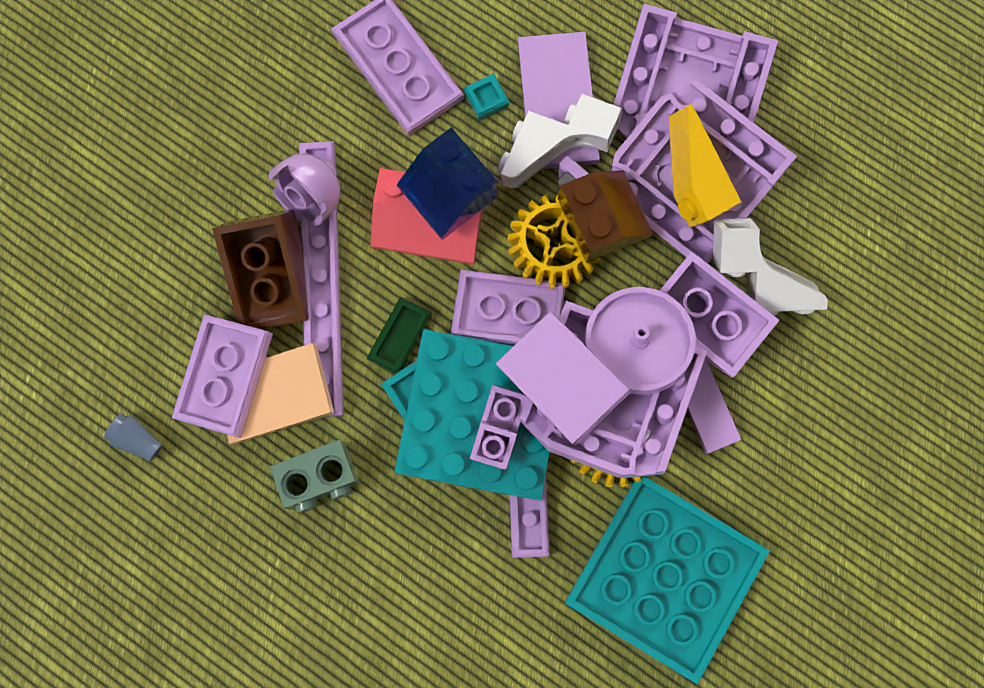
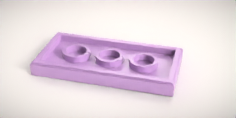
(397, 64)
(553, 78)

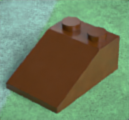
(264, 269)

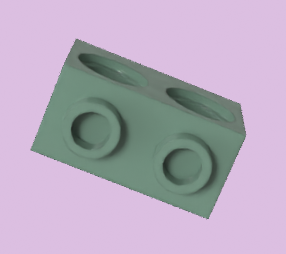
(313, 467)

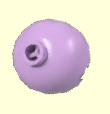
(307, 187)

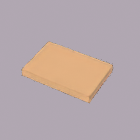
(287, 393)

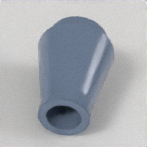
(130, 436)

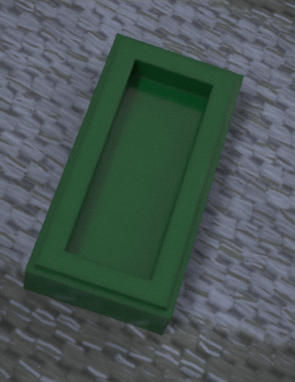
(399, 336)

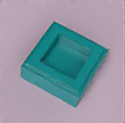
(486, 97)

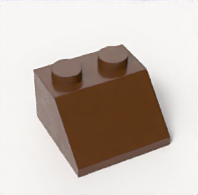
(603, 213)

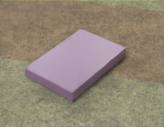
(502, 306)
(222, 376)
(563, 378)

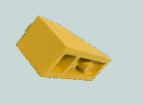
(697, 172)

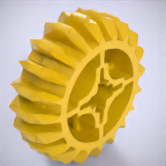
(567, 248)

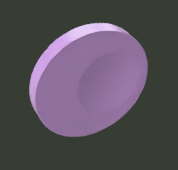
(642, 338)

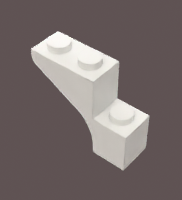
(543, 139)
(769, 284)

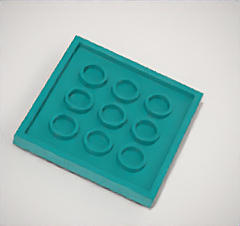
(445, 415)
(667, 578)

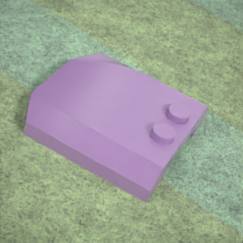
(675, 52)
(746, 151)
(635, 435)

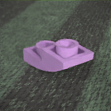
(498, 427)

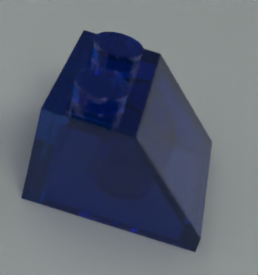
(448, 184)

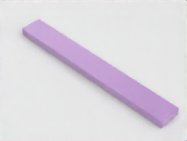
(323, 287)

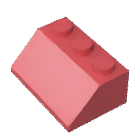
(403, 230)

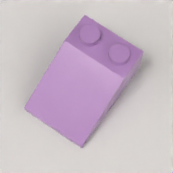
(722, 314)

